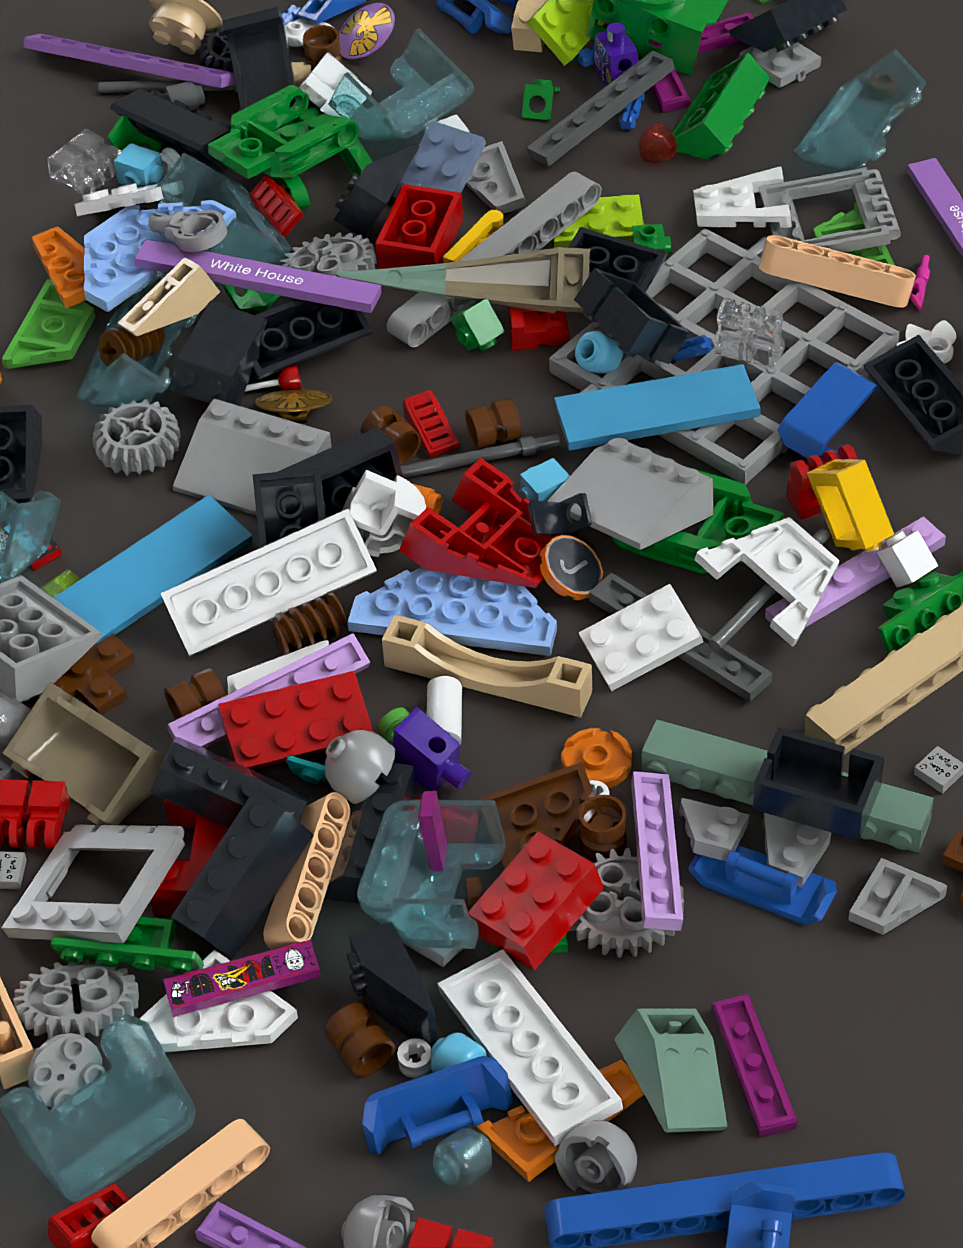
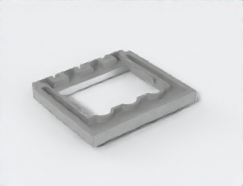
(870, 197)
(98, 922)

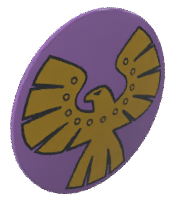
(366, 30)

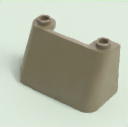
(96, 758)

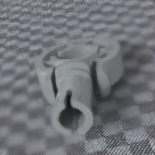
(187, 229)

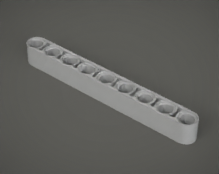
(524, 233)

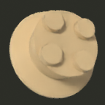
(183, 23)

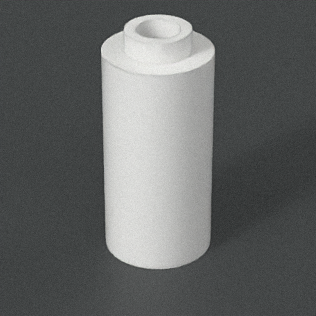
(445, 704)

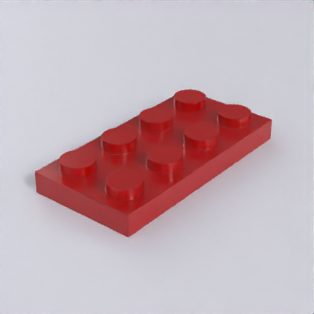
(293, 720)

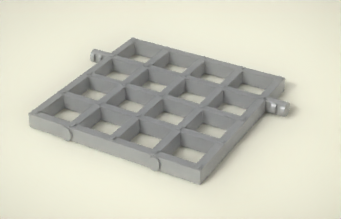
(710, 296)

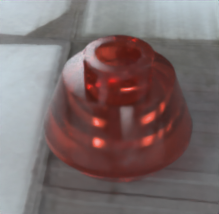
(657, 143)

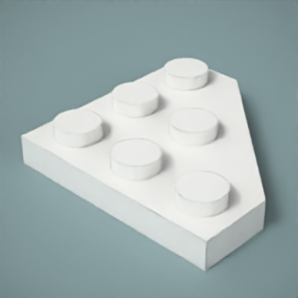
(234, 1023)

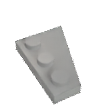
(495, 180)

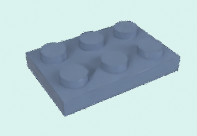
(443, 159)

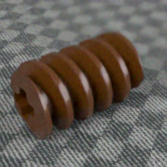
(119, 341)
(308, 622)

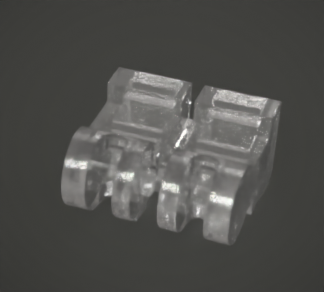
(83, 163)
(758, 340)

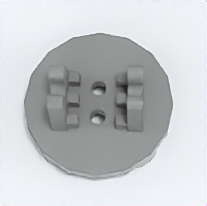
(63, 1067)

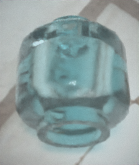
(462, 1157)

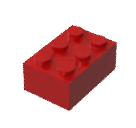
(419, 227)
(536, 900)

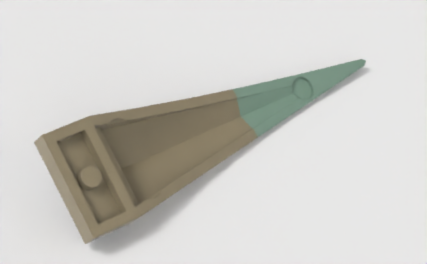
(528, 280)

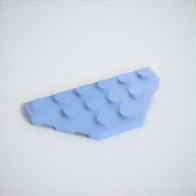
(115, 243)
(460, 608)

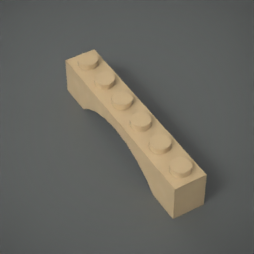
(549, 683)

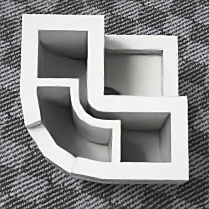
(324, 80)
(383, 511)

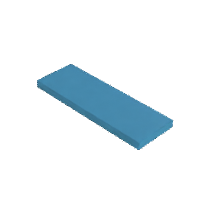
(657, 406)
(167, 557)

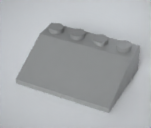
(241, 442)
(638, 493)
(37, 639)

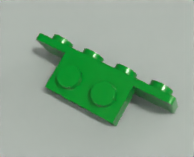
(919, 608)
(144, 948)

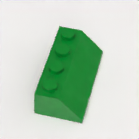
(721, 108)

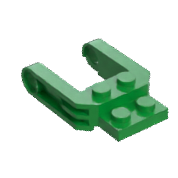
(256, 149)
(354, 156)
(732, 518)

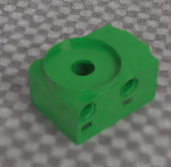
(670, 22)

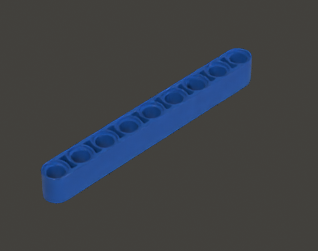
(705, 1202)

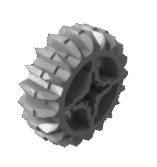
(135, 431)

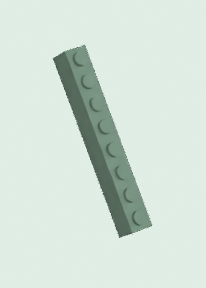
(731, 769)

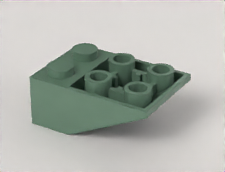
(675, 1068)

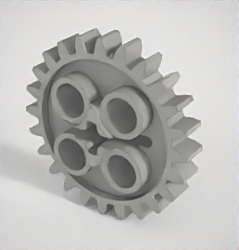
(332, 255)
(620, 907)
(47, 998)

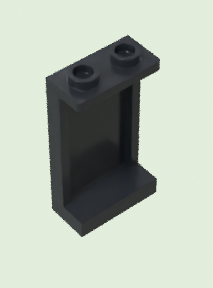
(259, 55)

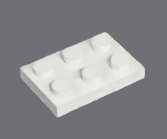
(641, 637)

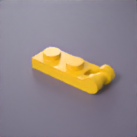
(476, 235)

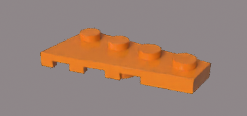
(63, 263)
(524, 1142)

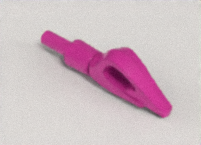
(921, 280)

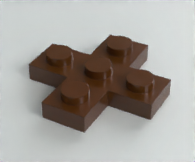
(92, 675)

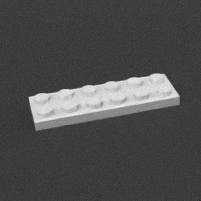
(268, 582)
(531, 1044)

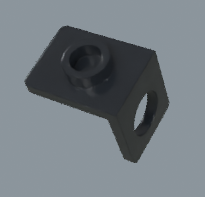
(555, 518)

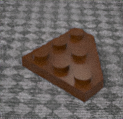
(541, 805)

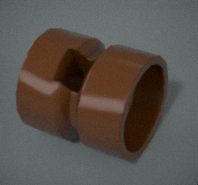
(319, 41)
(495, 423)
(394, 426)
(188, 697)
(602, 826)
(360, 1039)

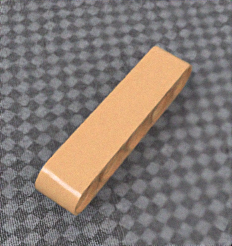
(837, 271)
(304, 888)
(184, 1189)

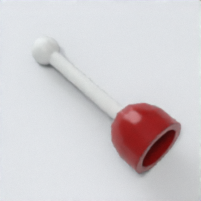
(288, 380)

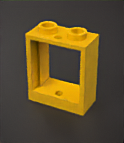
(851, 504)

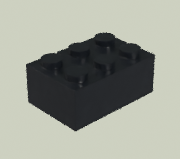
(630, 317)
(807, 784)

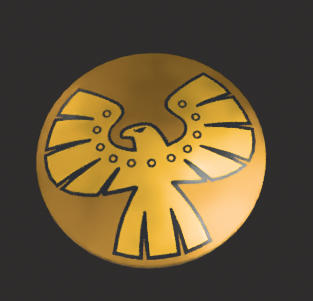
(294, 400)

